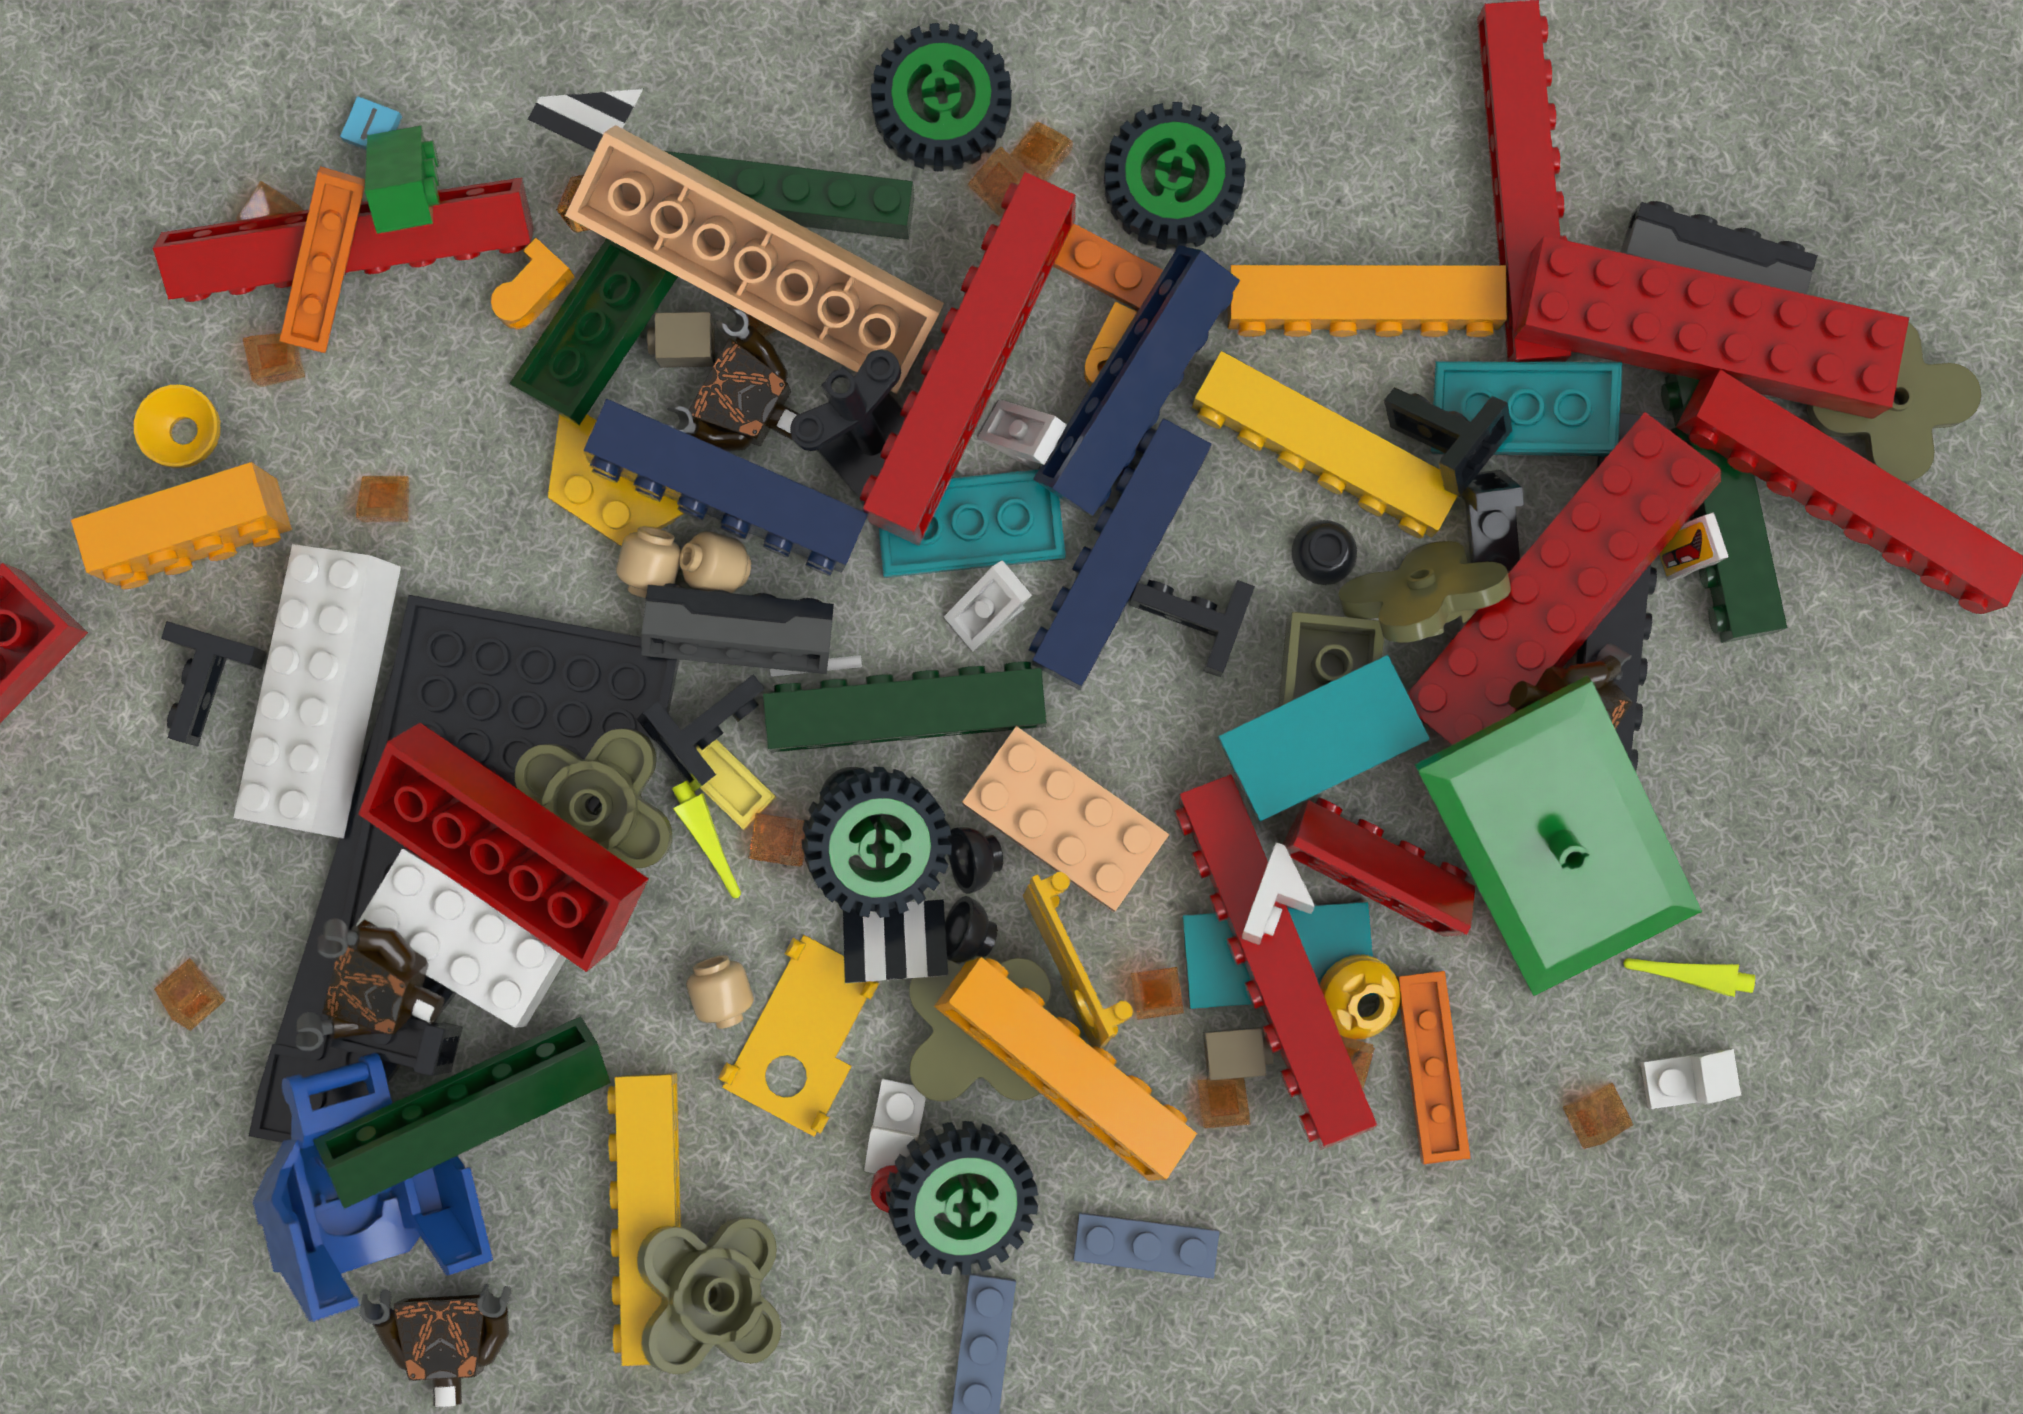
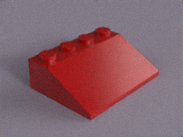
(1380, 869)

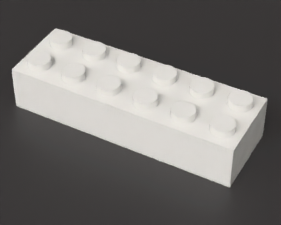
(317, 690)

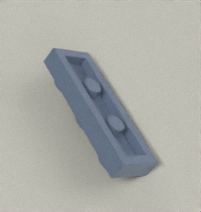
(1146, 1245)
(983, 1345)

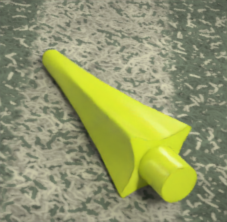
(697, 818)
(1713, 977)

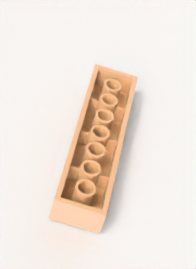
(749, 255)

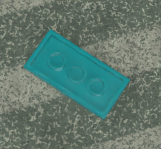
(1550, 404)
(980, 525)
(1323, 738)
(1326, 936)

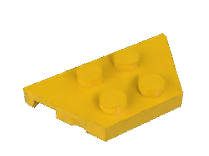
(600, 503)

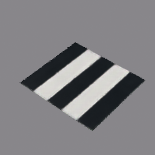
(586, 115)
(896, 945)

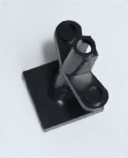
(854, 423)

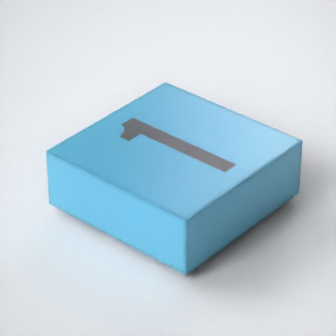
(368, 119)

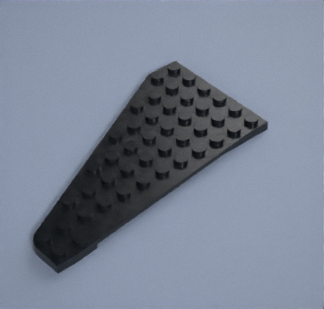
(494, 692)

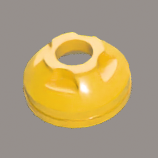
(162, 411)
(1350, 981)

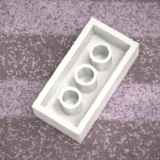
(464, 940)

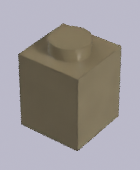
(682, 339)
(1236, 1053)

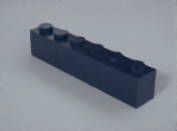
(1137, 379)
(1120, 554)

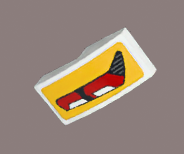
(1693, 548)

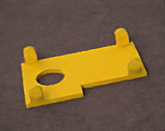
(1042, 901)
(807, 1021)

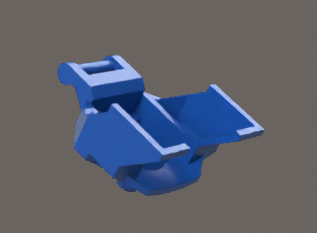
(318, 1240)

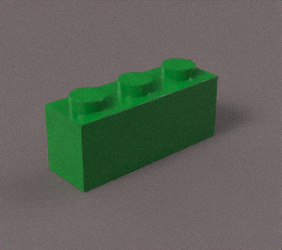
(401, 179)

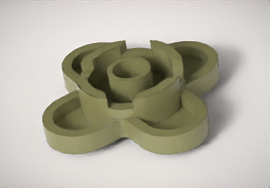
(1903, 435)
(1425, 592)
(616, 774)
(950, 1057)
(735, 1315)

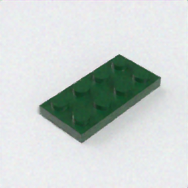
(593, 331)

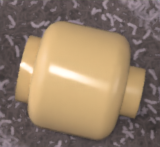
(648, 559)
(715, 562)
(719, 991)

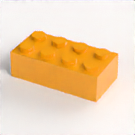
(182, 526)

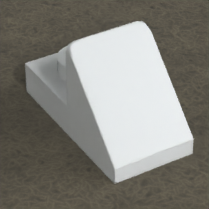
(1022, 433)
(988, 606)
(1279, 884)
(1691, 1079)
(894, 1124)

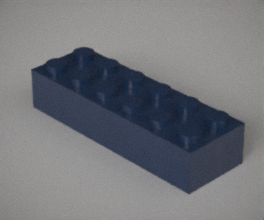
(723, 487)

